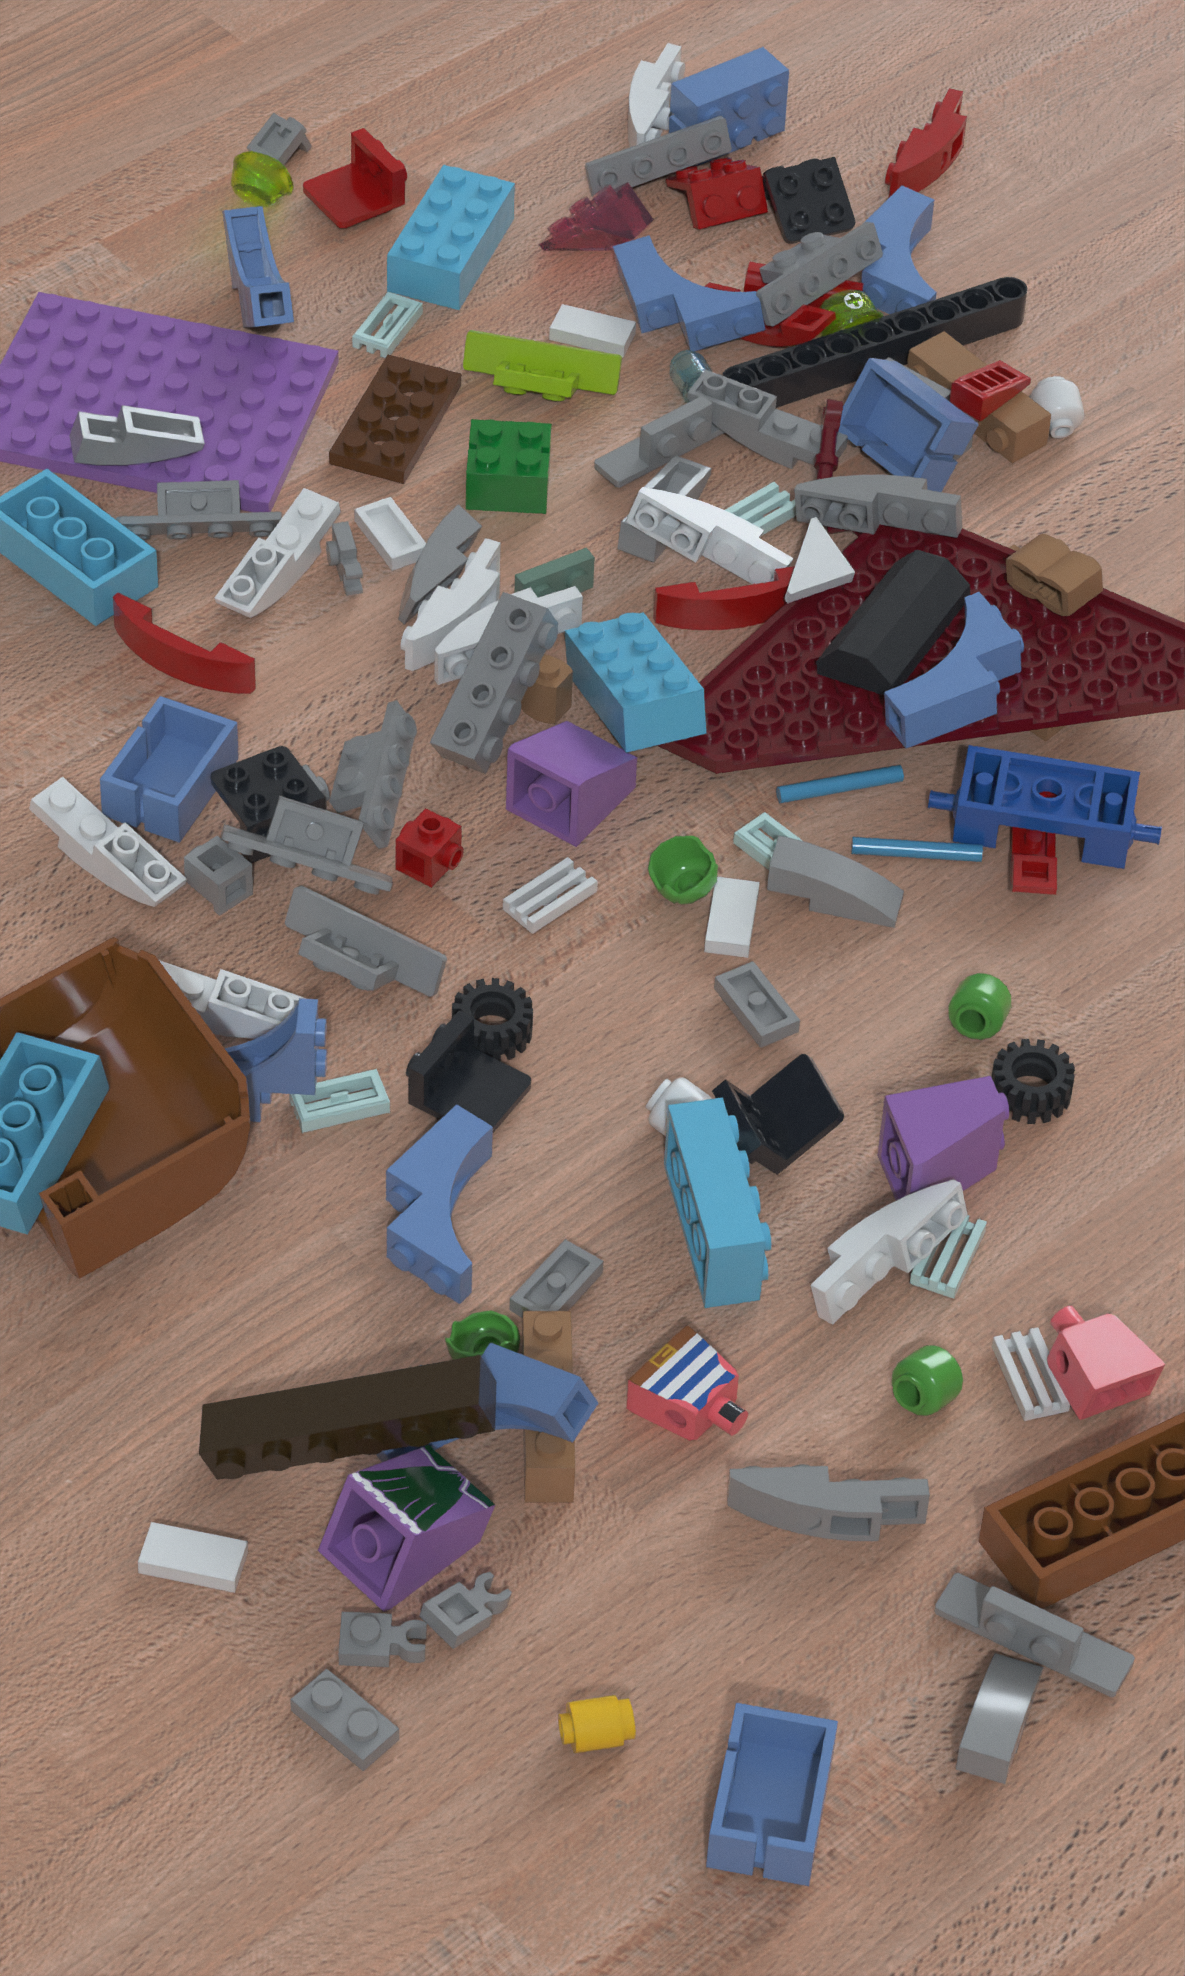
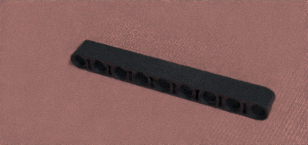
(841, 356)

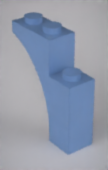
(900, 226)
(261, 290)
(665, 298)
(962, 684)
(284, 1058)
(425, 1191)
(530, 1398)

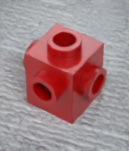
(428, 847)

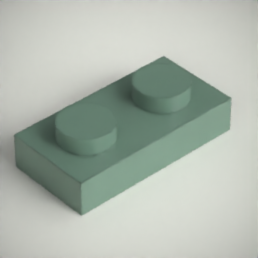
(559, 574)

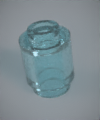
(686, 369)

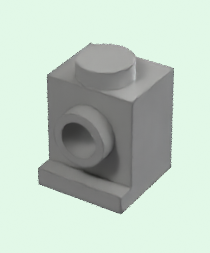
(219, 874)

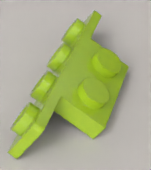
(541, 366)

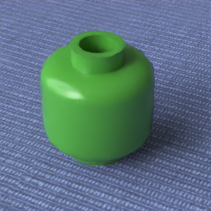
(979, 1006)
(927, 1380)

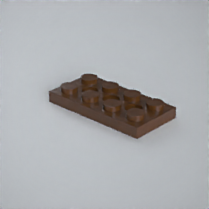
(405, 437)

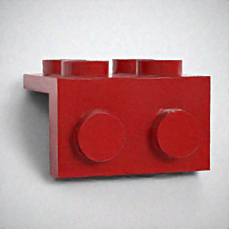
(360, 189)
(721, 192)

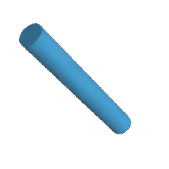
(839, 784)
(917, 849)

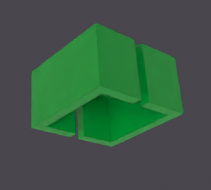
(508, 466)

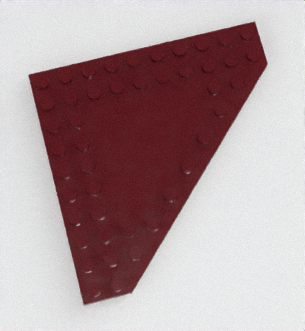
(1075, 669)

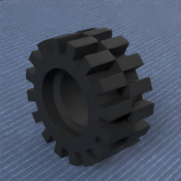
(501, 1002)
(1035, 1062)

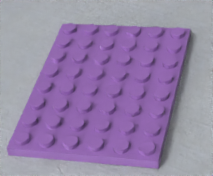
(94, 357)

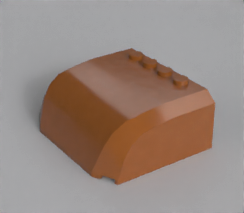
(172, 1110)

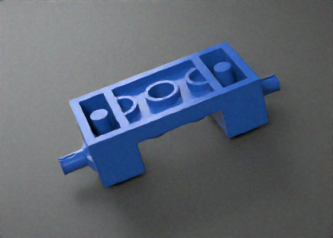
(1089, 803)

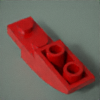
(930, 150)

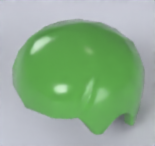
(683, 869)
(480, 1329)

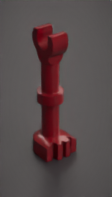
(826, 460)

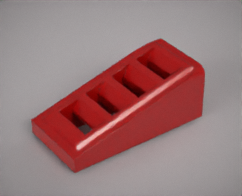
(987, 389)

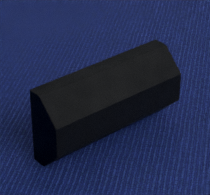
(896, 624)

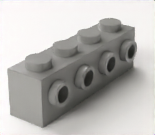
(495, 683)

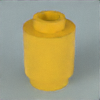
(597, 1723)

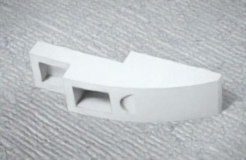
(651, 95)
(706, 530)
(282, 558)
(451, 606)
(458, 646)
(106, 851)
(234, 1003)
(890, 1237)

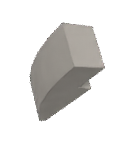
(134, 437)
(677, 477)
(439, 560)
(833, 883)
(998, 1718)

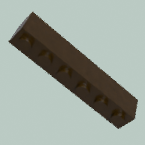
(348, 1417)

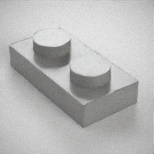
(757, 1004)
(558, 1281)
(344, 1719)

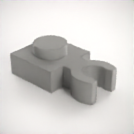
(343, 554)
(463, 1613)
(371, 1639)

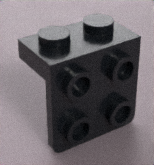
(809, 199)
(255, 784)
(459, 1074)
(783, 1114)

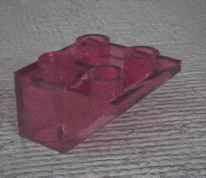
(599, 223)

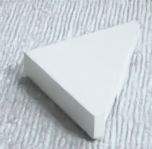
(818, 565)

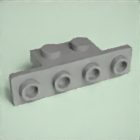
(660, 155)
(814, 269)
(660, 442)
(200, 508)
(374, 773)
(313, 839)
(361, 947)
(1034, 1634)

